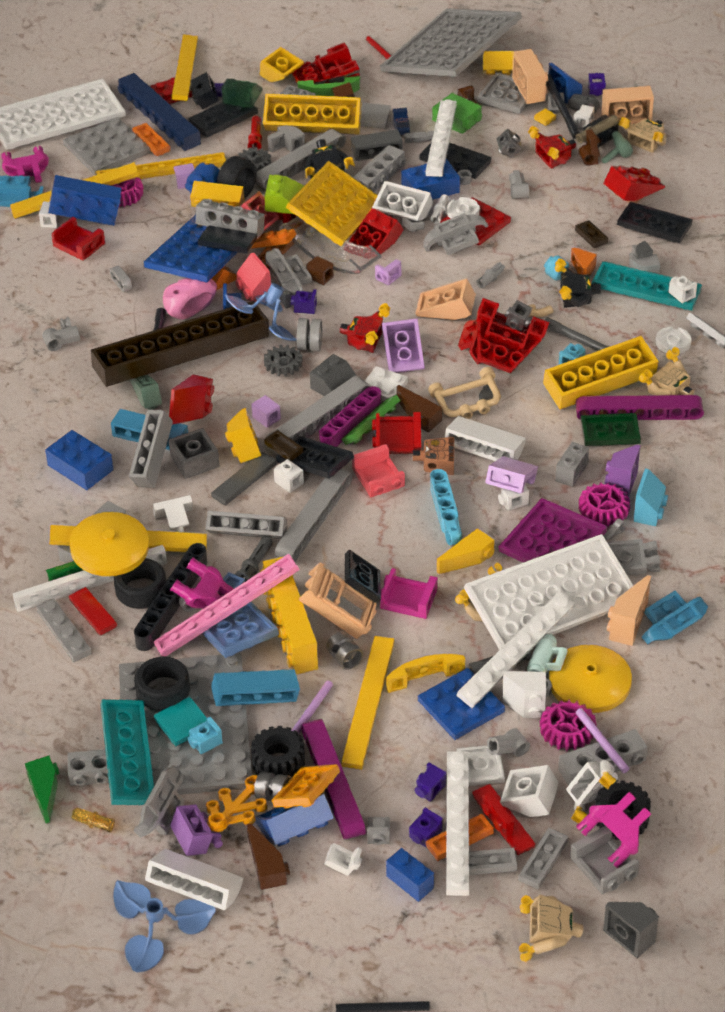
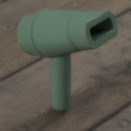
(622, 147)

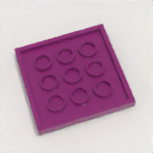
(547, 530)

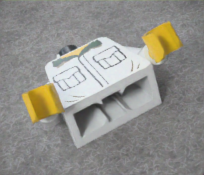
(588, 783)

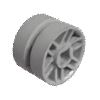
(309, 334)

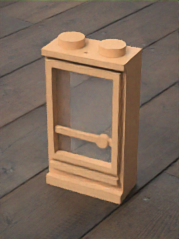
(338, 602)

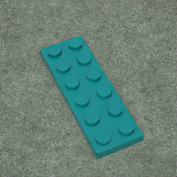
(640, 285)
(127, 751)

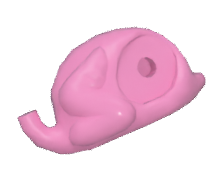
(188, 297)

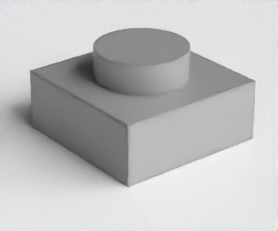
(412, 225)

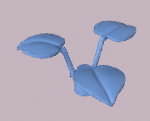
(271, 299)
(146, 952)

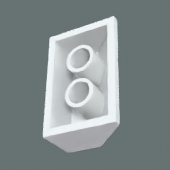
(403, 201)

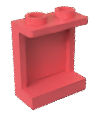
(377, 471)

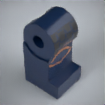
(401, 120)

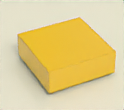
(545, 117)

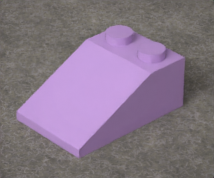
(403, 345)

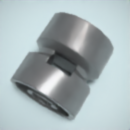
(344, 650)
(269, 784)

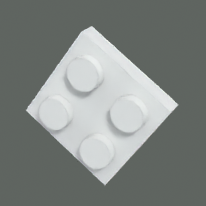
(386, 381)

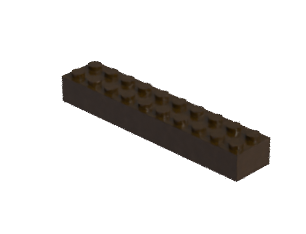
(178, 344)

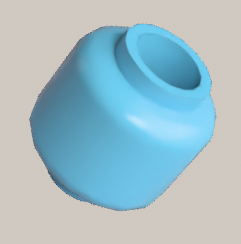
(550, 267)

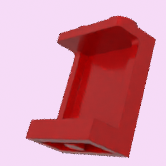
(77, 240)
(399, 433)

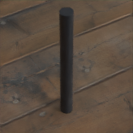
(383, 1006)

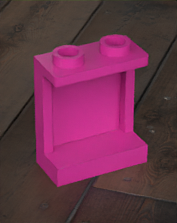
(408, 595)

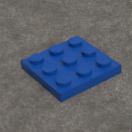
(454, 713)

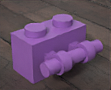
(193, 831)

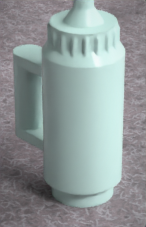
(544, 653)

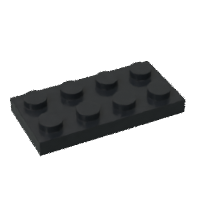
(221, 117)
(462, 159)
(654, 222)
(320, 458)

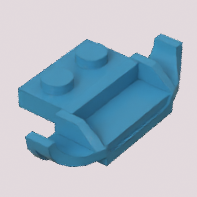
(16, 189)
(672, 616)

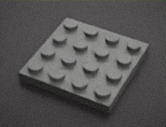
(106, 145)

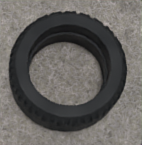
(238, 172)
(140, 597)
(158, 668)

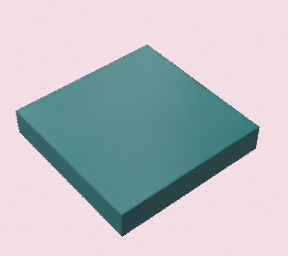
(179, 719)

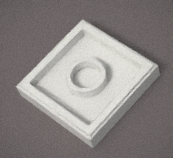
(483, 766)

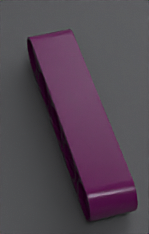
(350, 416)

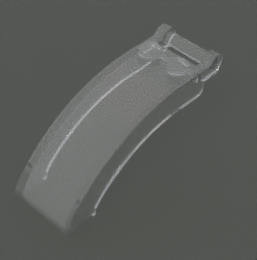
(345, 258)

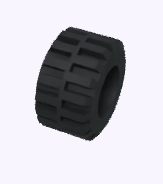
(278, 741)
(617, 792)

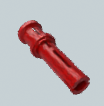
(255, 137)

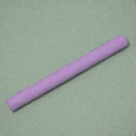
(313, 705)
(602, 740)

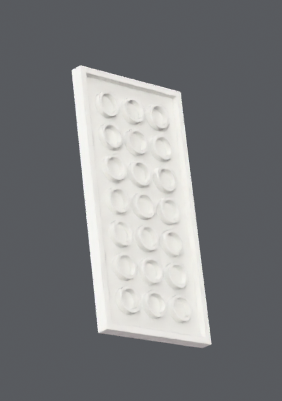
(58, 113)
(582, 572)

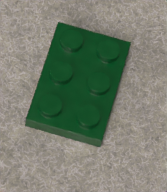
(610, 429)

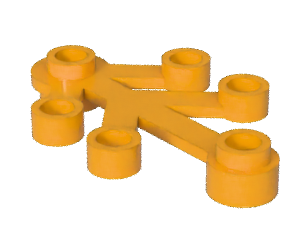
(220, 820)

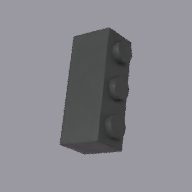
(370, 145)

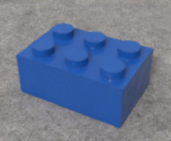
(447, 184)
(79, 459)

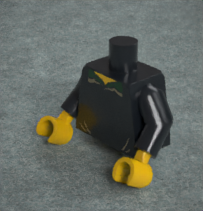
(323, 154)
(574, 287)

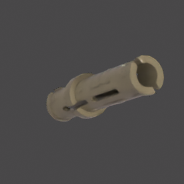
(598, 128)

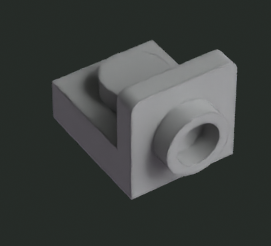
(551, 103)
(378, 830)

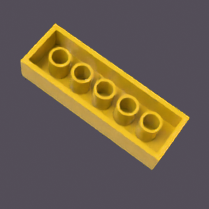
(313, 113)
(599, 372)
(292, 624)

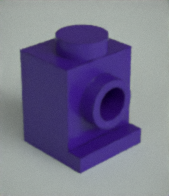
(596, 88)
(304, 302)
(430, 782)
(425, 827)

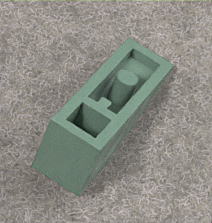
(147, 391)

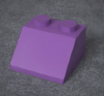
(623, 468)

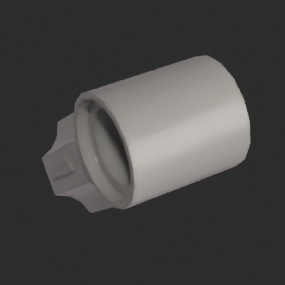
(519, 188)
(56, 338)
(512, 741)

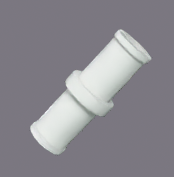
(440, 209)

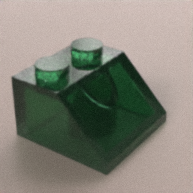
(240, 92)

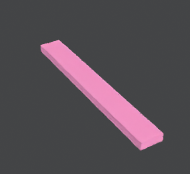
(226, 605)

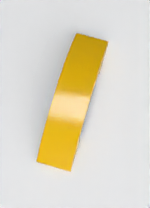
(423, 666)

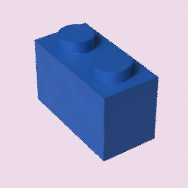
(410, 874)

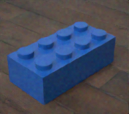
(84, 200)

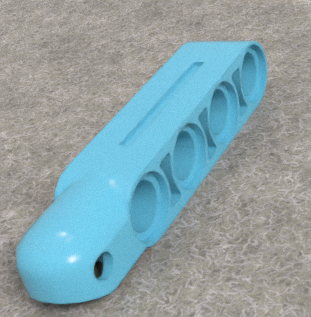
(445, 506)

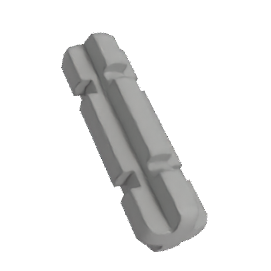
(418, 136)

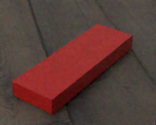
(92, 611)

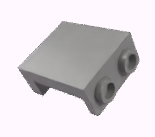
(592, 858)

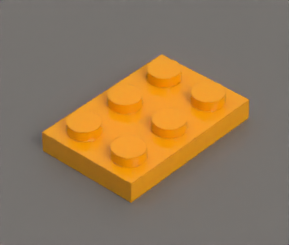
(306, 786)

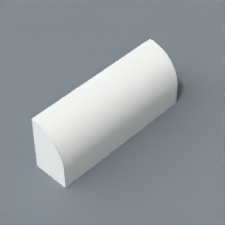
(484, 439)
(194, 879)

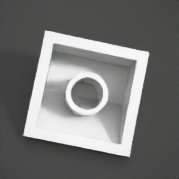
(525, 692)
(530, 791)

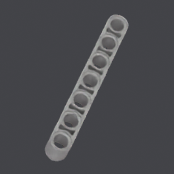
(296, 160)
(323, 410)
(313, 515)

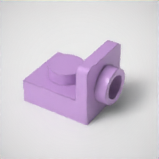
(389, 273)

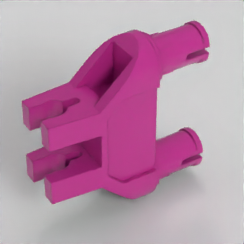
(27, 165)
(207, 591)
(619, 823)

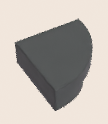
(643, 250)
(286, 299)
(486, 393)

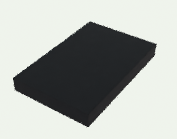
(227, 239)
(362, 576)

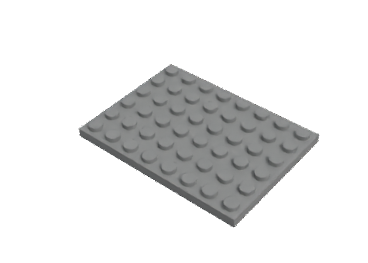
(451, 42)
(218, 768)

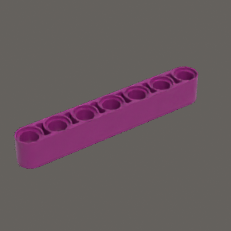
(646, 407)
(339, 791)

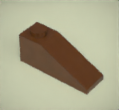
(411, 402)
(267, 860)

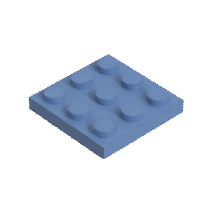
(241, 631)

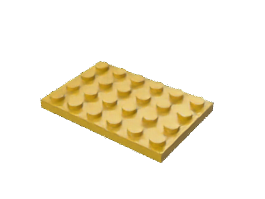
(333, 203)

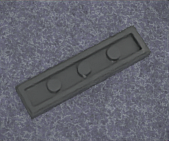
(243, 478)

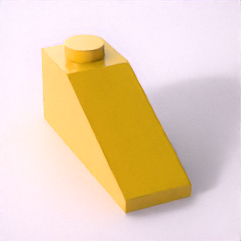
(466, 553)

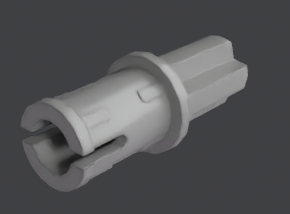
(490, 275)

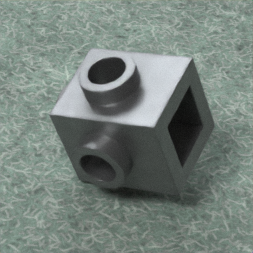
(509, 143)
(518, 316)

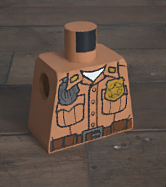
(437, 455)

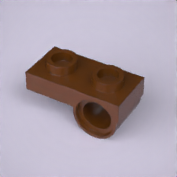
(589, 152)

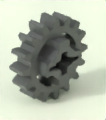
(258, 157)
(283, 360)

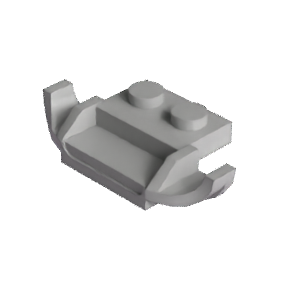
(455, 233)
(288, 271)
(161, 803)

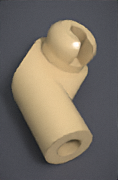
(539, 313)

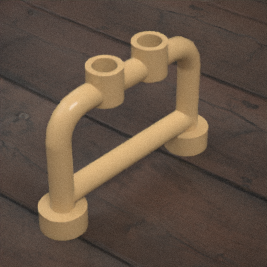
(483, 406)

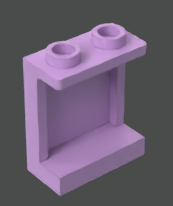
(511, 474)

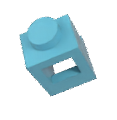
(571, 352)
(205, 736)

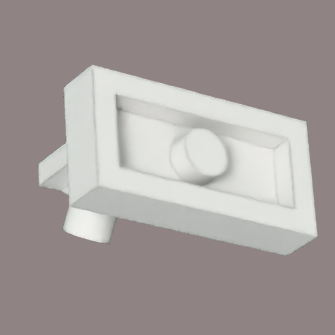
(175, 511)

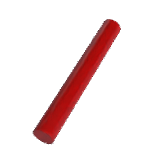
(380, 49)

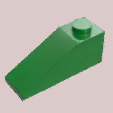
(44, 783)

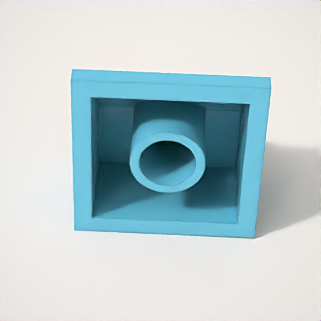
(650, 499)

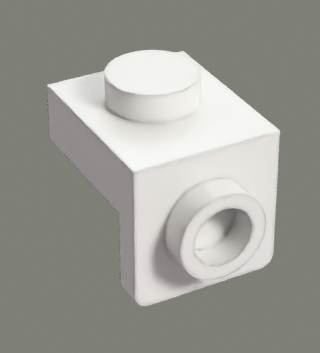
(343, 859)

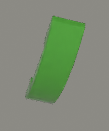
(326, 89)

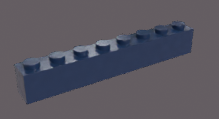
(159, 112)

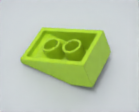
(279, 192)

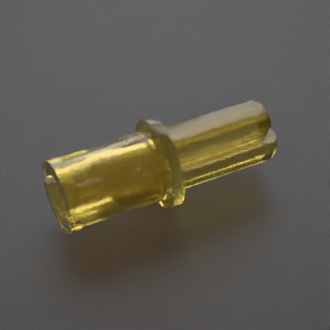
(93, 819)

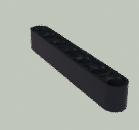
(167, 602)

